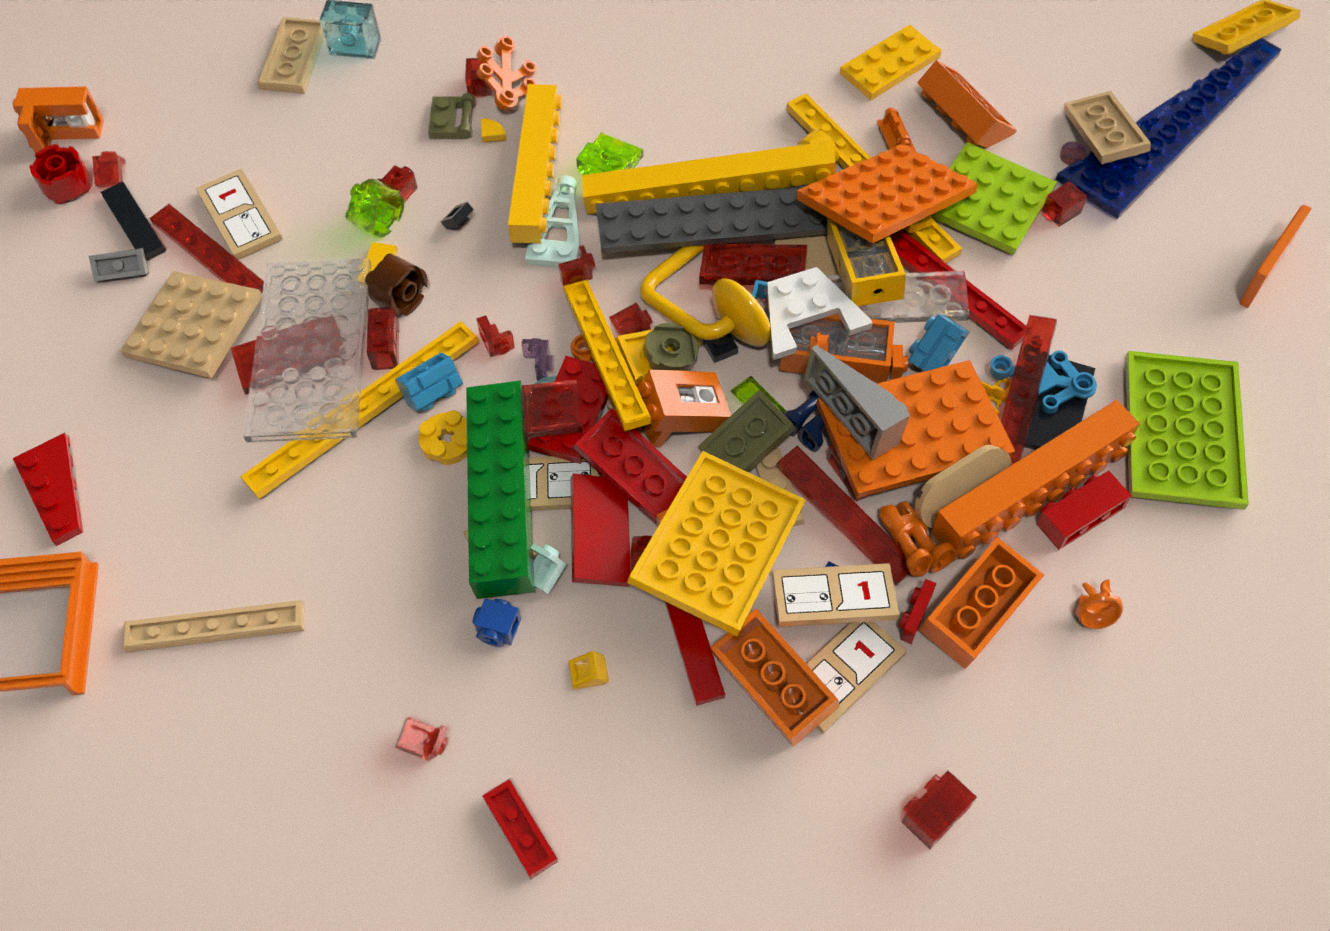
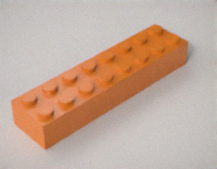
(1035, 480)

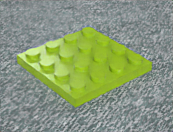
(1004, 202)

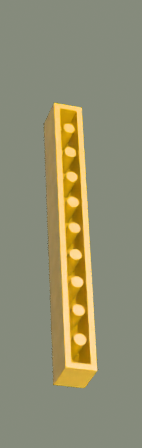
(712, 175)

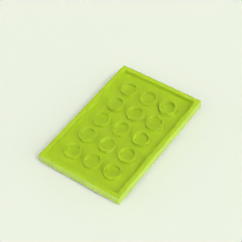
(1187, 431)

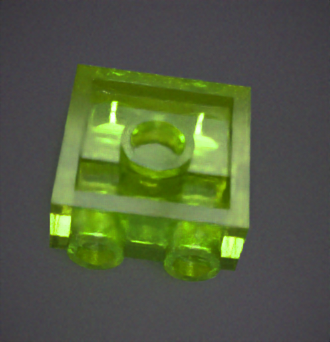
(607, 155)

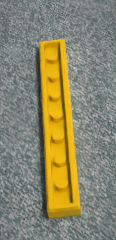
(607, 356)

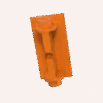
(894, 129)

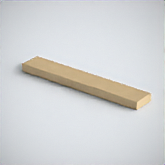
(213, 626)

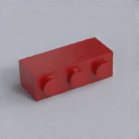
(1083, 509)

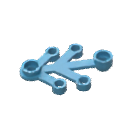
(1052, 379)

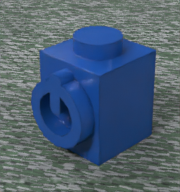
(496, 622)

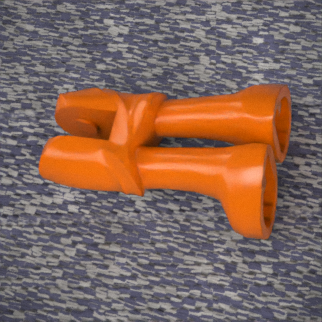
(903, 525)

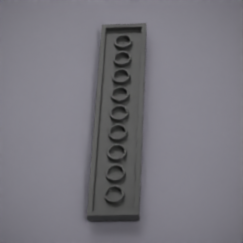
(706, 220)

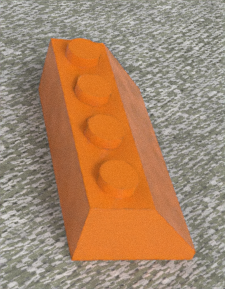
(964, 105)

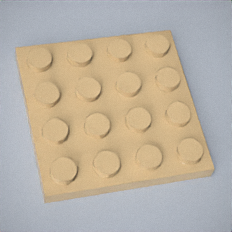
(191, 324)

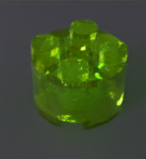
(374, 207)

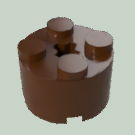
(396, 284)

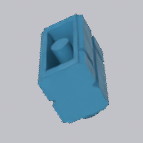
(938, 344)
(429, 382)

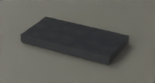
(1047, 426)

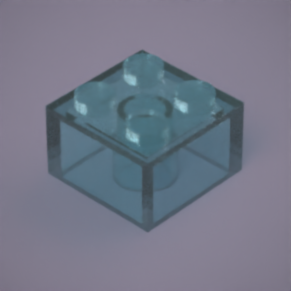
(350, 29)

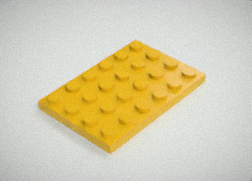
(717, 543)

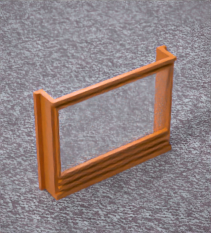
(46, 621)

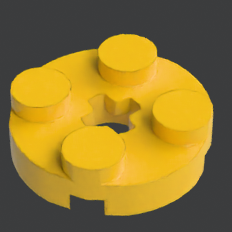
(439, 425)

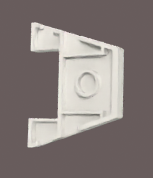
(804, 299)

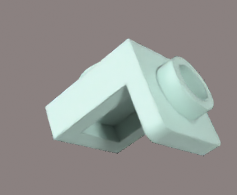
(546, 567)

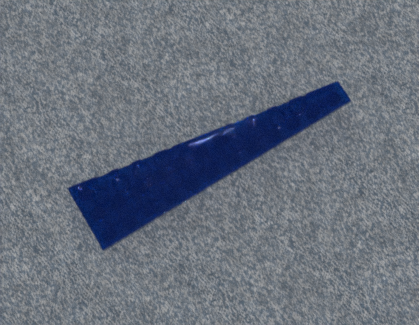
(1170, 131)

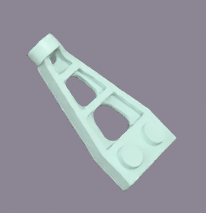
(554, 252)

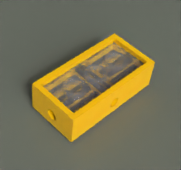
(867, 269)

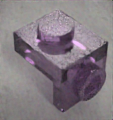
(540, 351)

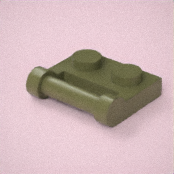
(444, 117)

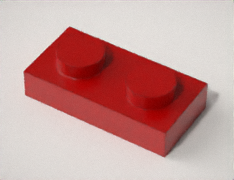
(911, 621)

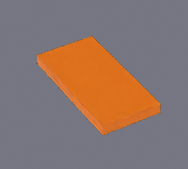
(1274, 256)

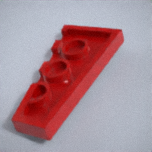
(51, 485)

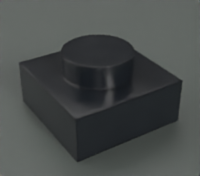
(457, 216)
(721, 348)

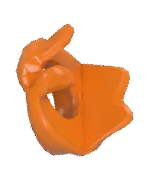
(1098, 609)

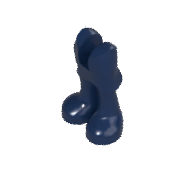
(811, 432)

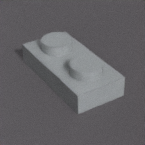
(118, 264)

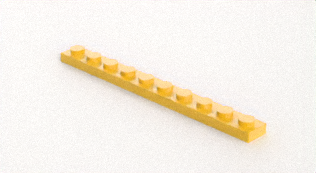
(813, 117)
(373, 400)

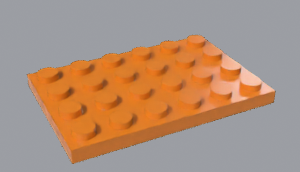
(886, 192)
(945, 424)

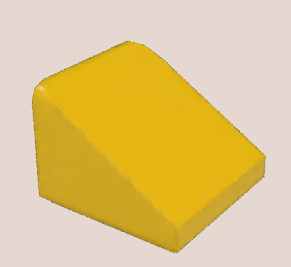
(588, 670)

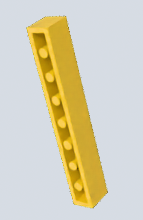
(534, 164)

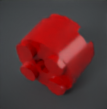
(60, 173)

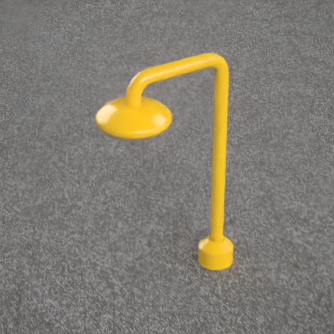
(733, 303)

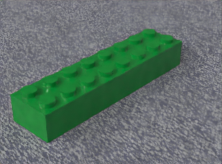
(498, 492)

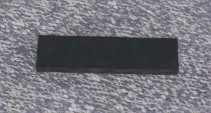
(132, 220)

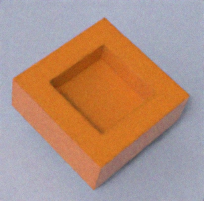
(898, 362)

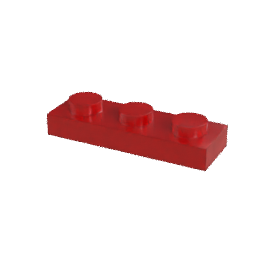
(520, 829)

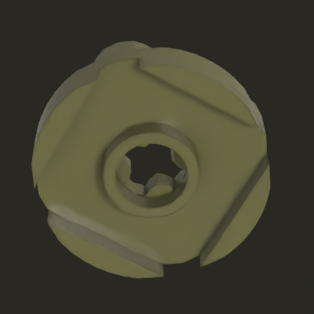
(663, 359)

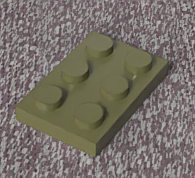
(749, 433)

